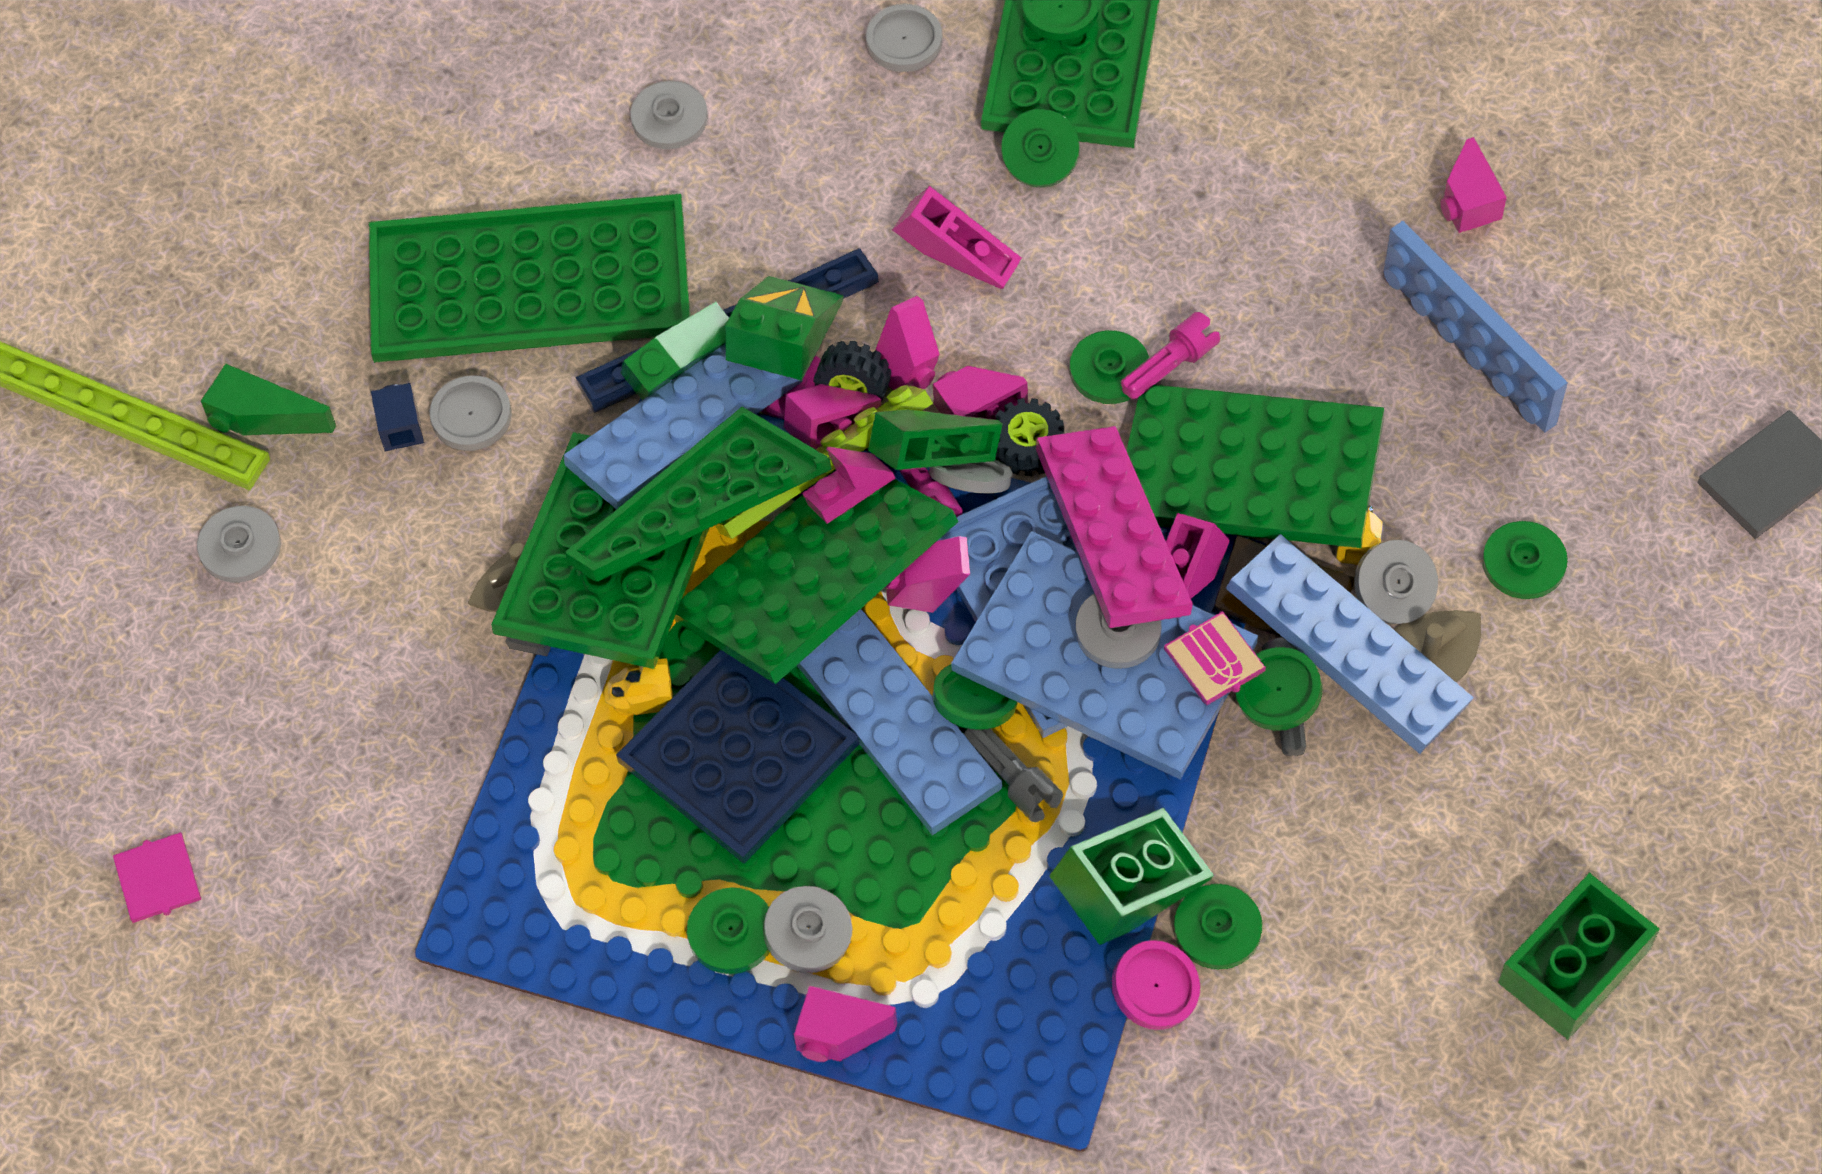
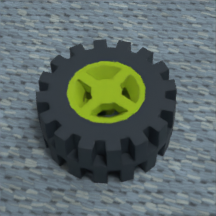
(854, 369)
(1026, 422)

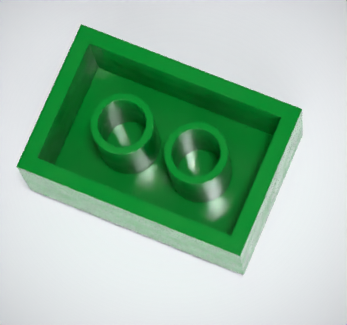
(1578, 956)

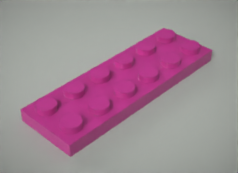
(1113, 527)

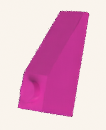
(955, 239)

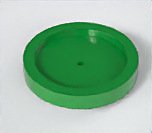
(1060, 17)
(1045, 165)
(1102, 362)
(1524, 560)
(1298, 694)
(969, 702)
(710, 932)
(1212, 944)

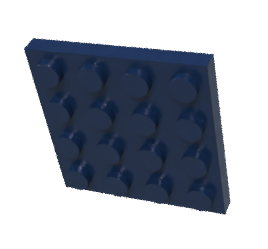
(737, 753)

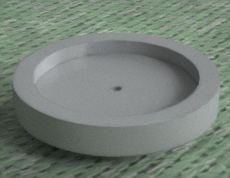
(904, 37)
(669, 115)
(466, 396)
(974, 477)
(238, 544)
(1378, 576)
(1114, 646)
(806, 948)

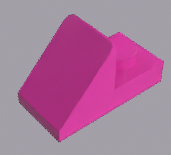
(854, 480)

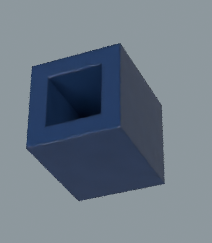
(397, 416)

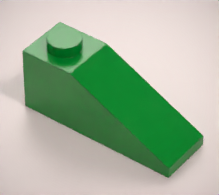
(675, 350)
(259, 407)
(932, 439)

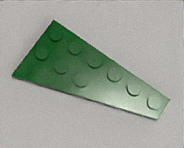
(713, 481)

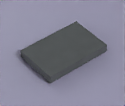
(1768, 474)

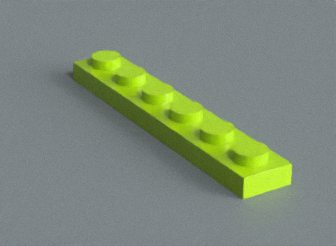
(853, 438)

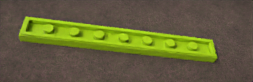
(131, 418)

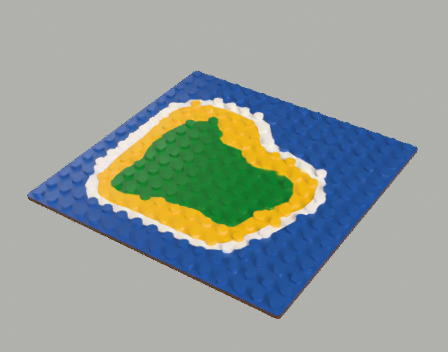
(1001, 994)

